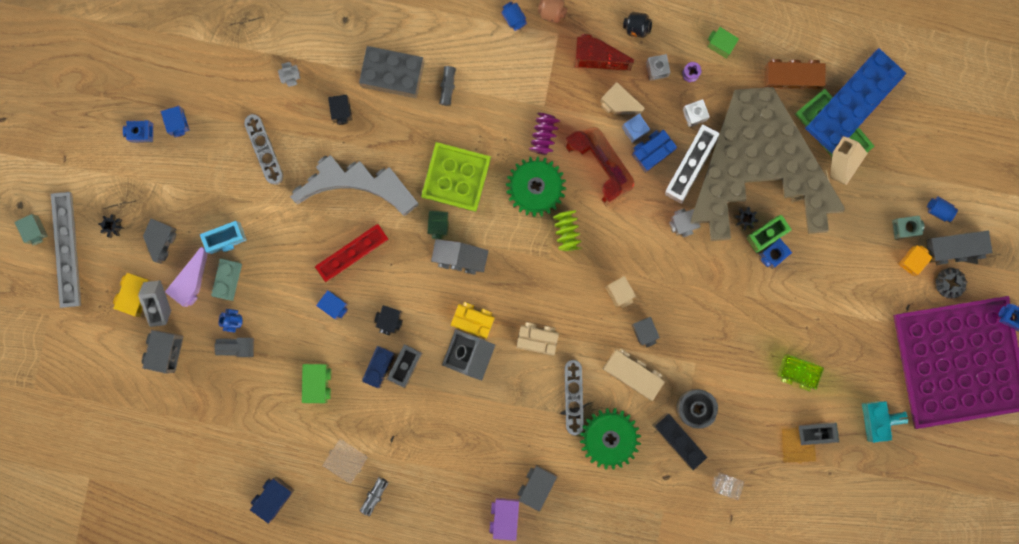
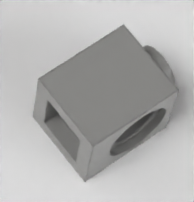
(658, 67)

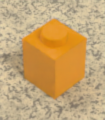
(915, 260)

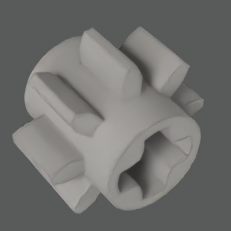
(289, 74)

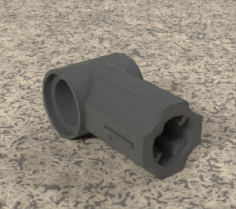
(235, 347)

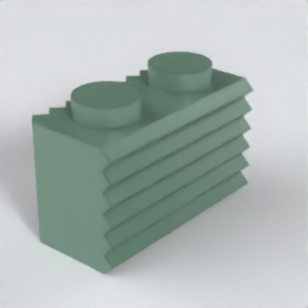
(226, 280)

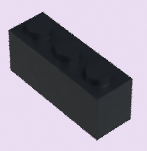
(679, 441)

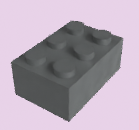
(391, 72)

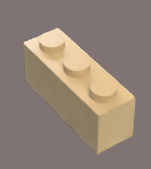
(634, 374)

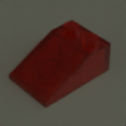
(596, 54)

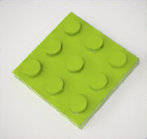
(456, 177)

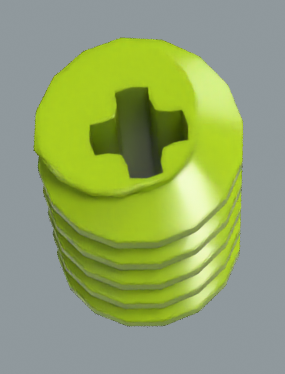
(567, 231)

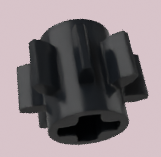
(747, 213)
(106, 225)

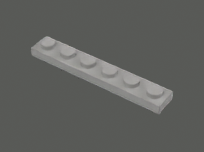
(66, 249)

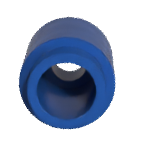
(514, 16)
(942, 209)

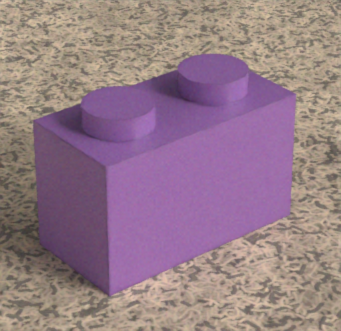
(505, 519)

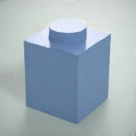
(635, 128)

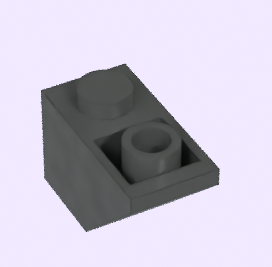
(158, 238)

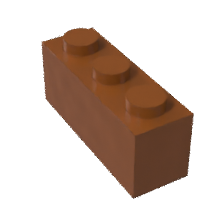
(795, 74)

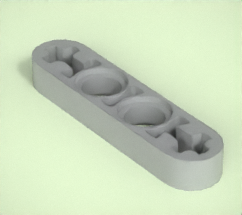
(262, 150)
(570, 397)

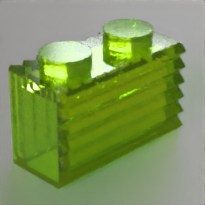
(800, 372)

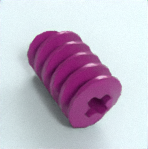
(544, 134)

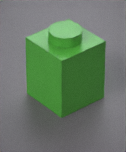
(722, 42)

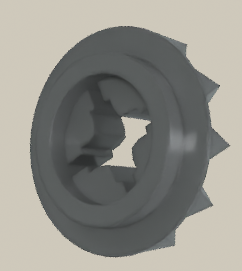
(943, 285)

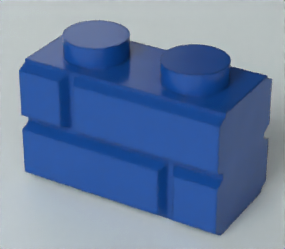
(654, 150)

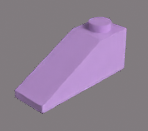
(188, 282)

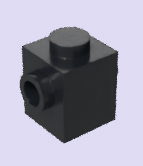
(388, 320)

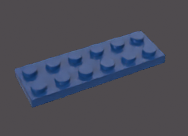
(855, 100)

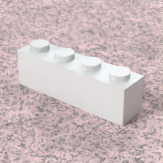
(692, 164)

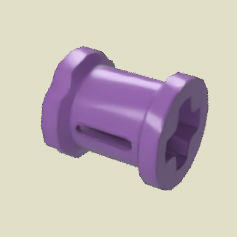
(692, 65)

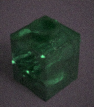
(438, 224)

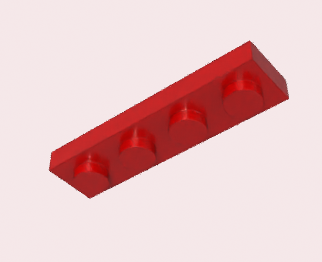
(351, 253)

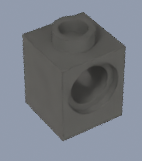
(646, 332)

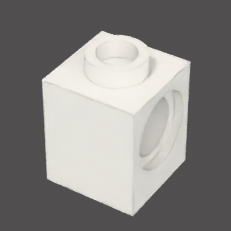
(696, 113)

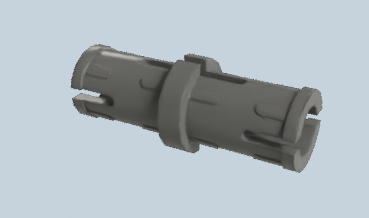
(447, 86)
(374, 496)

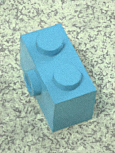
(223, 237)

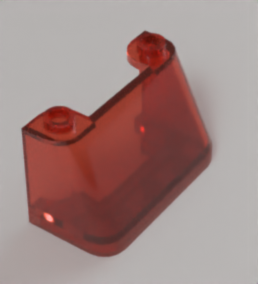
(593, 140)

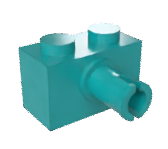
(879, 421)

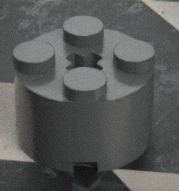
(707, 412)

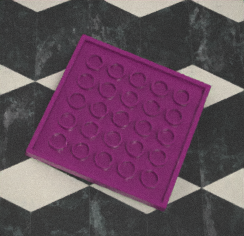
(959, 362)

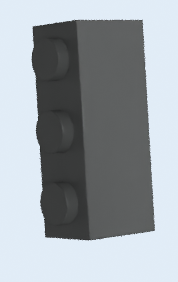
(959, 247)

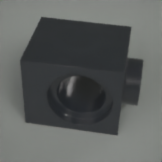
(340, 109)

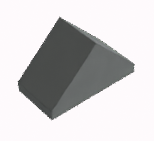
(819, 433)

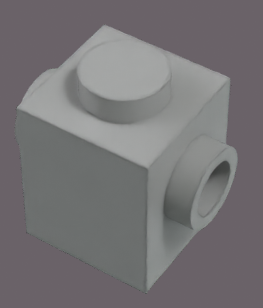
(682, 224)

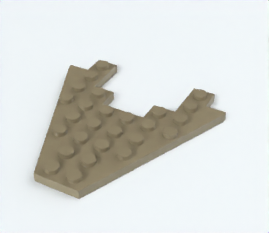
(757, 146)

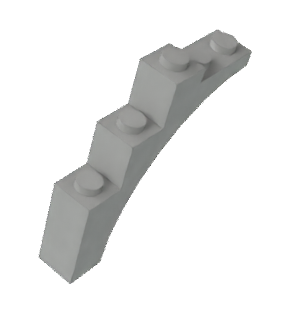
(357, 177)

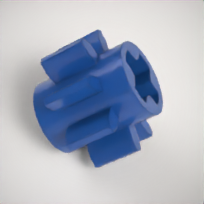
(230, 320)

